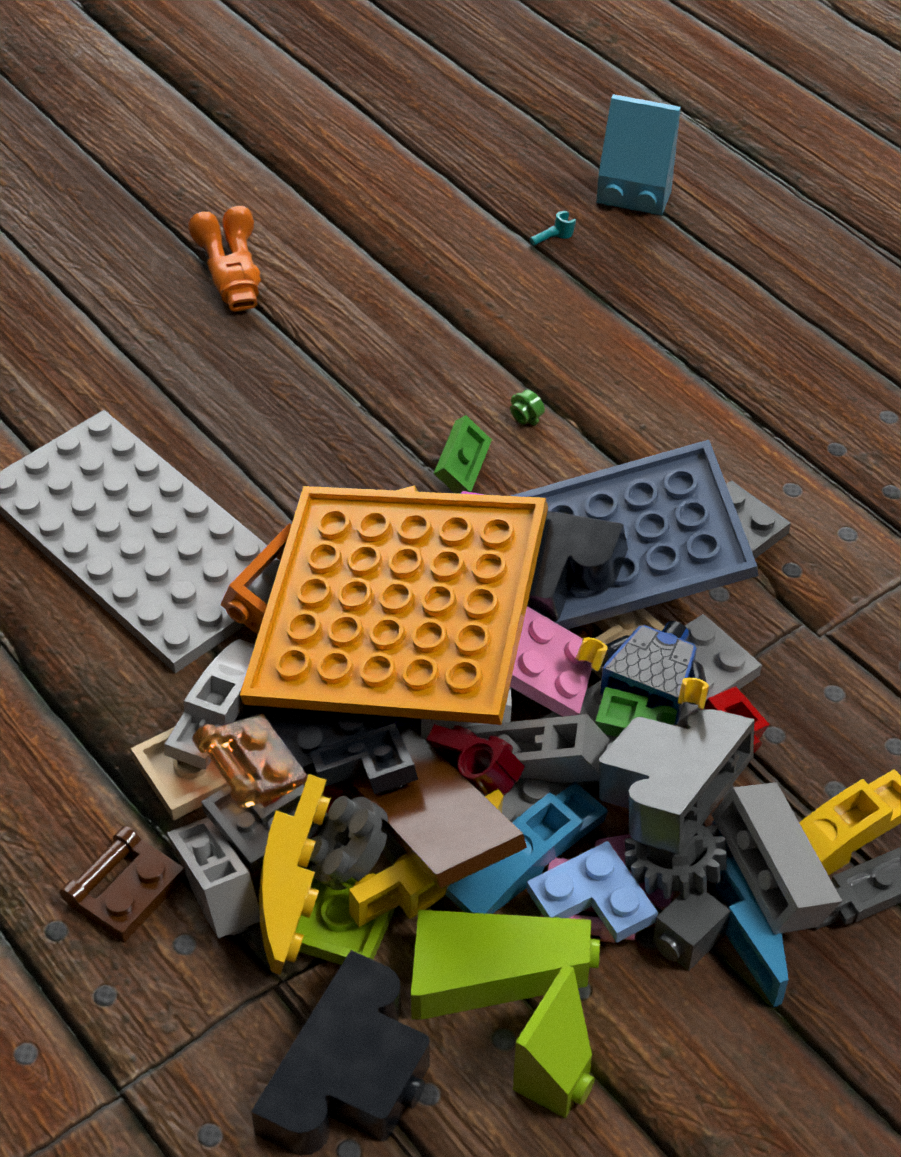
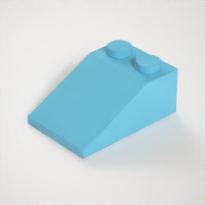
(638, 155)

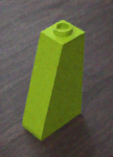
(493, 959)

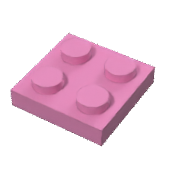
(548, 667)

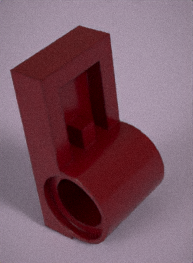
(482, 762)

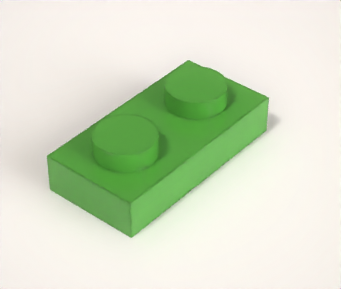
(462, 456)

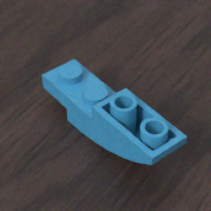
(548, 830)

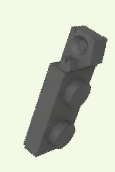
(867, 888)

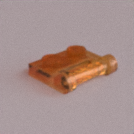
(261, 755)

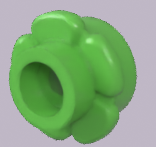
(527, 407)

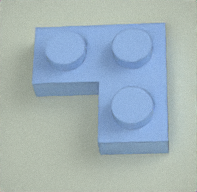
(599, 881)

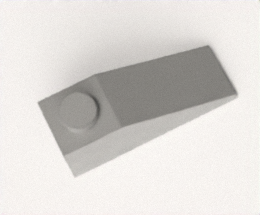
(553, 748)
(216, 877)

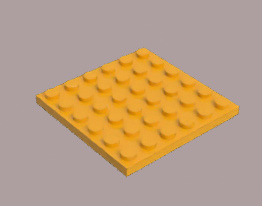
(398, 604)

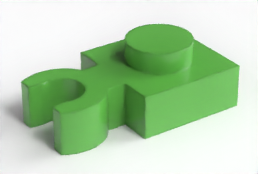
(621, 707)

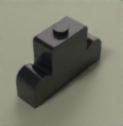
(572, 551)
(346, 1064)

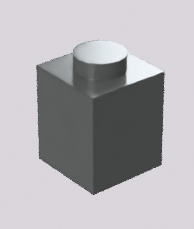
(690, 928)

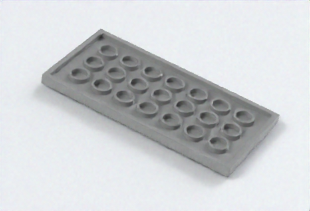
(134, 536)

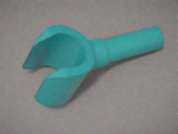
(562, 228)

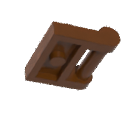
(133, 893)

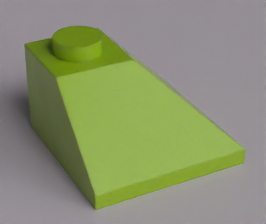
(555, 1049)

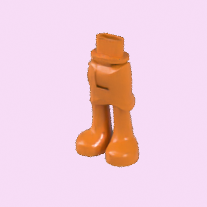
(233, 274)

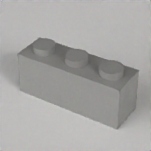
(776, 858)

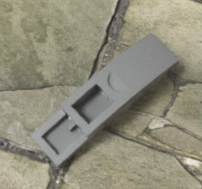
(212, 701)

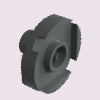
(348, 841)

